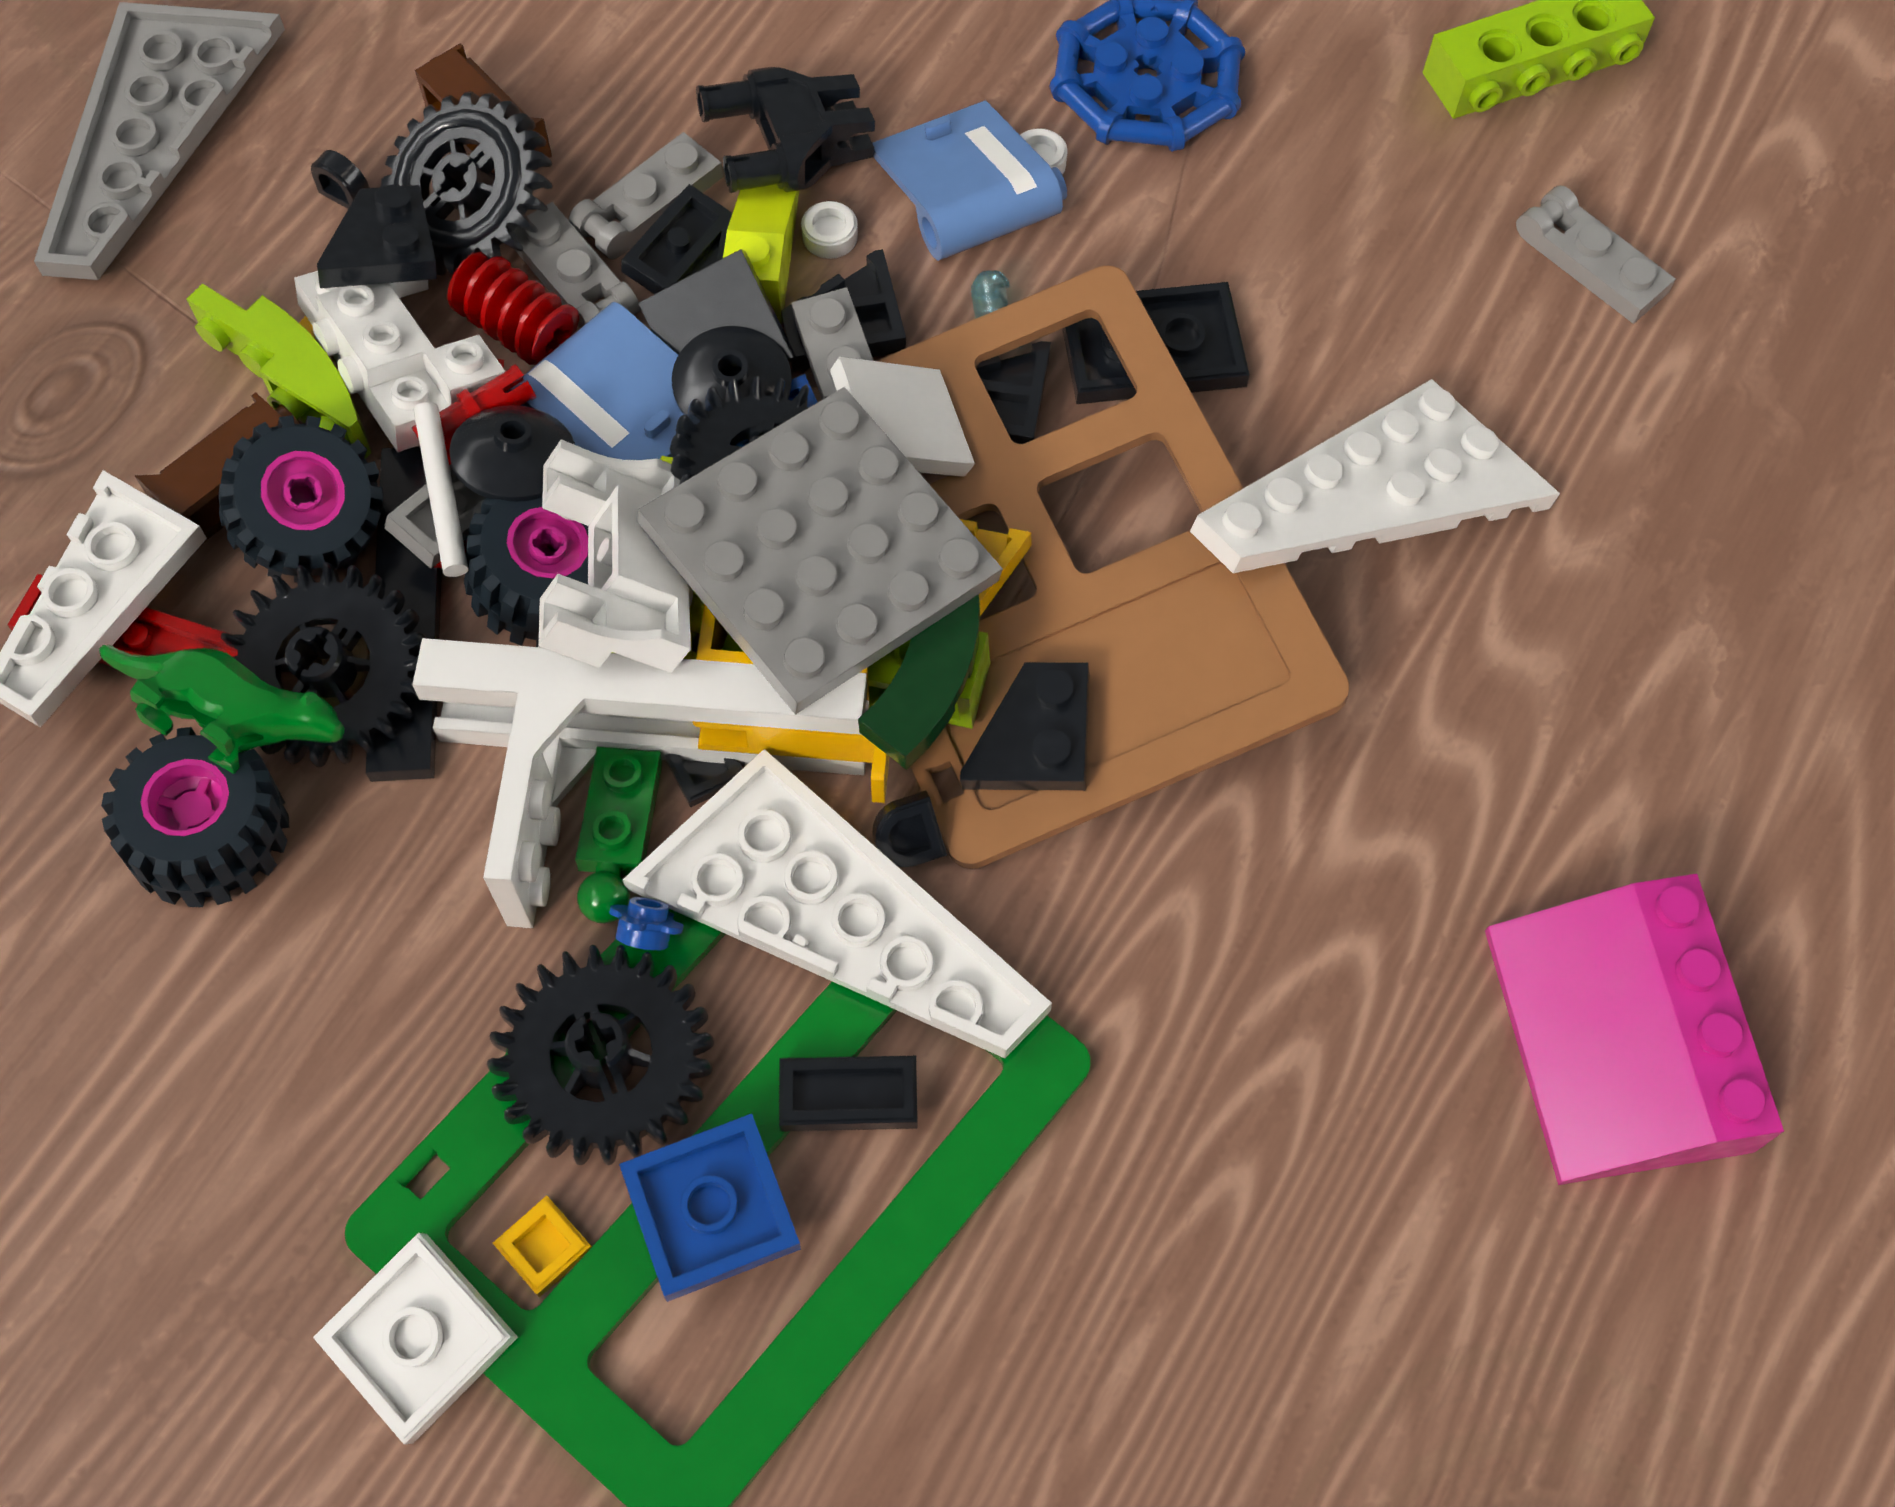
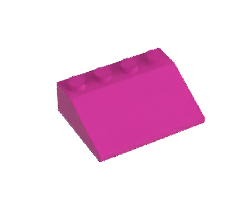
(1632, 1032)

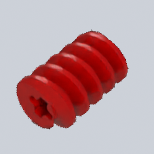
(511, 307)

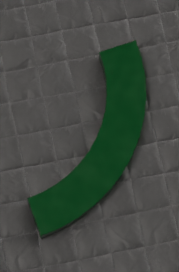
(925, 686)

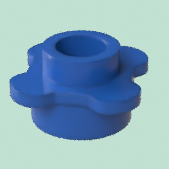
(645, 923)

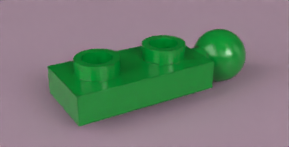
(615, 826)

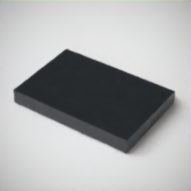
(1196, 328)

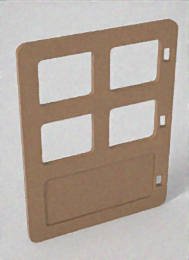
(1175, 643)

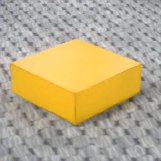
(542, 1246)

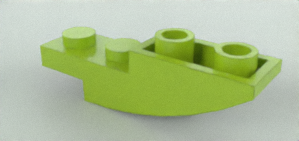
(282, 355)

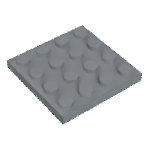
(819, 548)

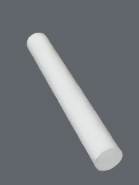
(440, 489)

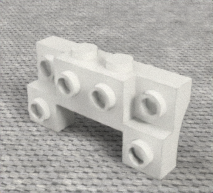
(387, 353)
(633, 592)

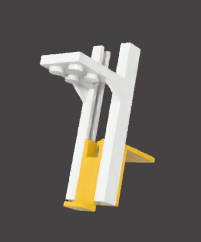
(561, 709)

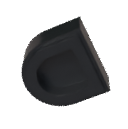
(337, 178)
(909, 831)

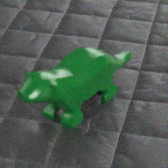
(224, 699)

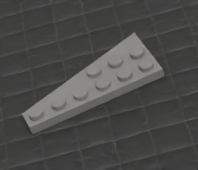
(148, 110)

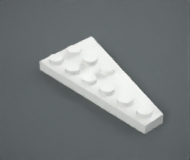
(1385, 478)
(812, 890)

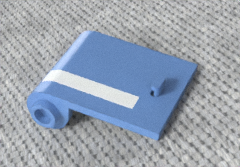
(970, 178)
(611, 387)

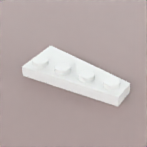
(102, 583)

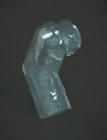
(989, 292)

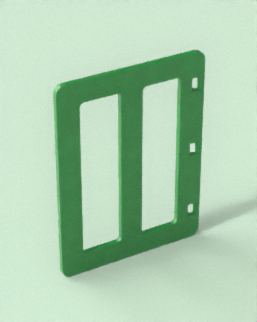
(550, 1360)

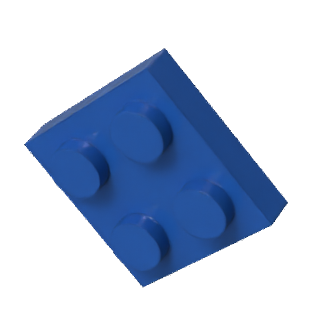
(709, 1207)

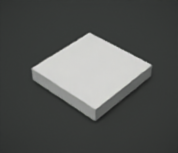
(911, 410)
(415, 1338)

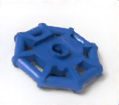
(1154, 47)

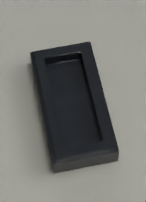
(848, 1093)

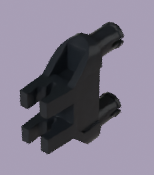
(798, 122)

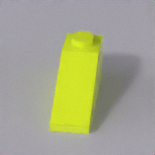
(765, 229)

